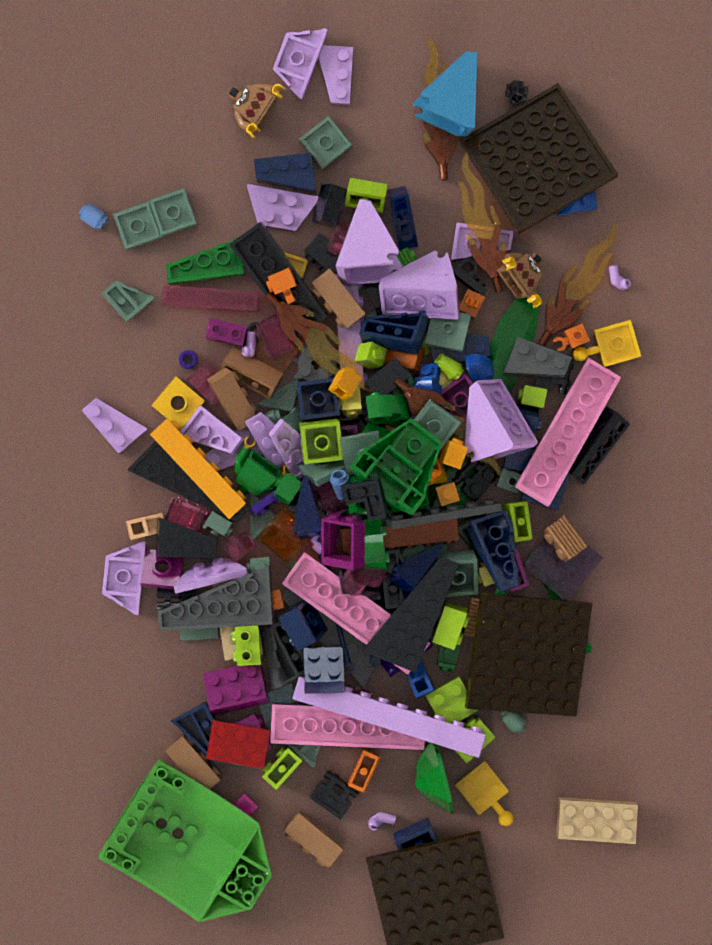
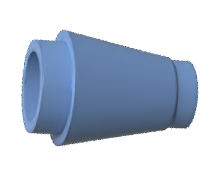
(338, 479)

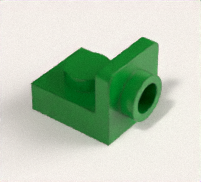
(447, 658)

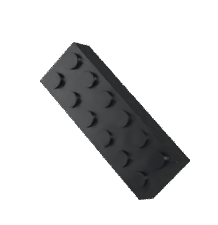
(264, 258)

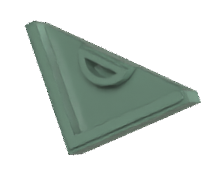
(282, 398)
(257, 522)

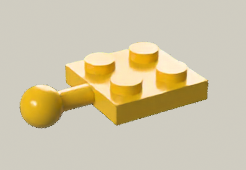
(614, 343)
(483, 790)

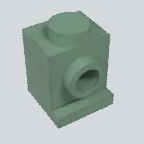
(503, 481)
(218, 525)

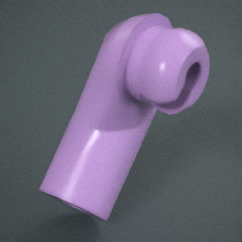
(616, 280)
(250, 348)
(380, 818)

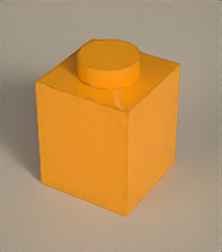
(345, 383)
(453, 453)
(447, 494)

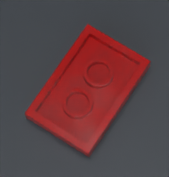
(237, 744)

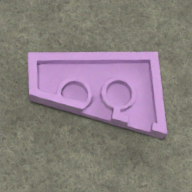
(337, 72)
(113, 425)
(260, 427)
(288, 445)

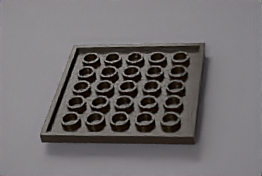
(538, 158)
(528, 654)
(436, 893)

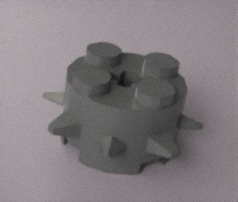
(307, 370)

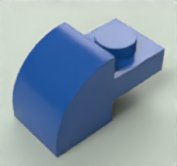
(586, 203)
(479, 367)
(429, 378)
(421, 681)

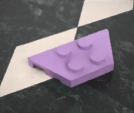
(298, 58)
(279, 207)
(209, 573)
(123, 576)

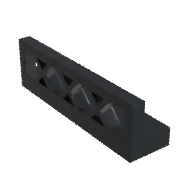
(602, 429)

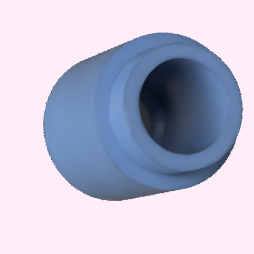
(93, 216)

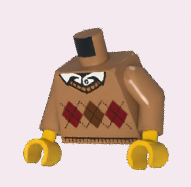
(254, 104)
(522, 276)

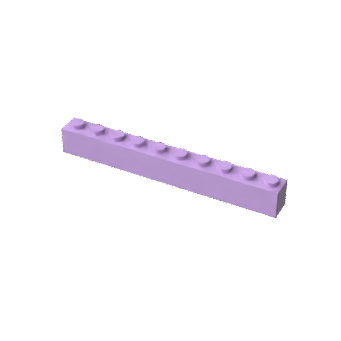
(397, 718)

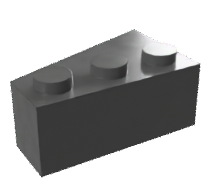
(536, 360)
(282, 659)

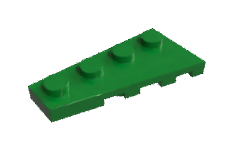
(207, 265)

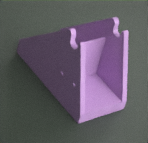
(367, 249)
(421, 286)
(495, 422)

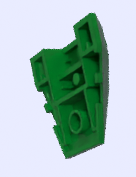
(403, 463)
(432, 778)

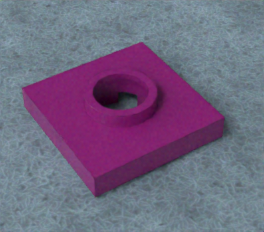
(152, 578)

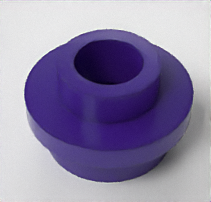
(182, 357)

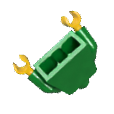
(255, 472)

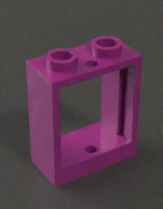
(329, 542)

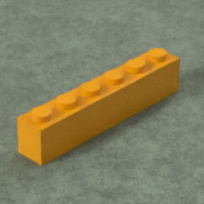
(198, 468)

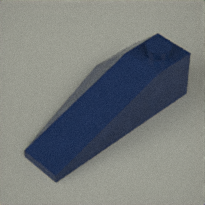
(495, 545)

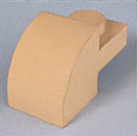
(143, 526)

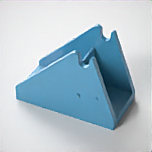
(452, 97)

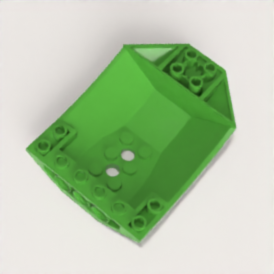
(209, 870)

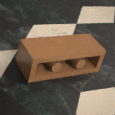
(337, 299)
(252, 373)
(232, 397)
(193, 762)
(313, 839)

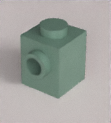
(258, 563)

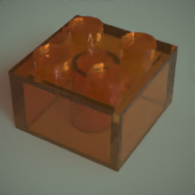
(280, 536)

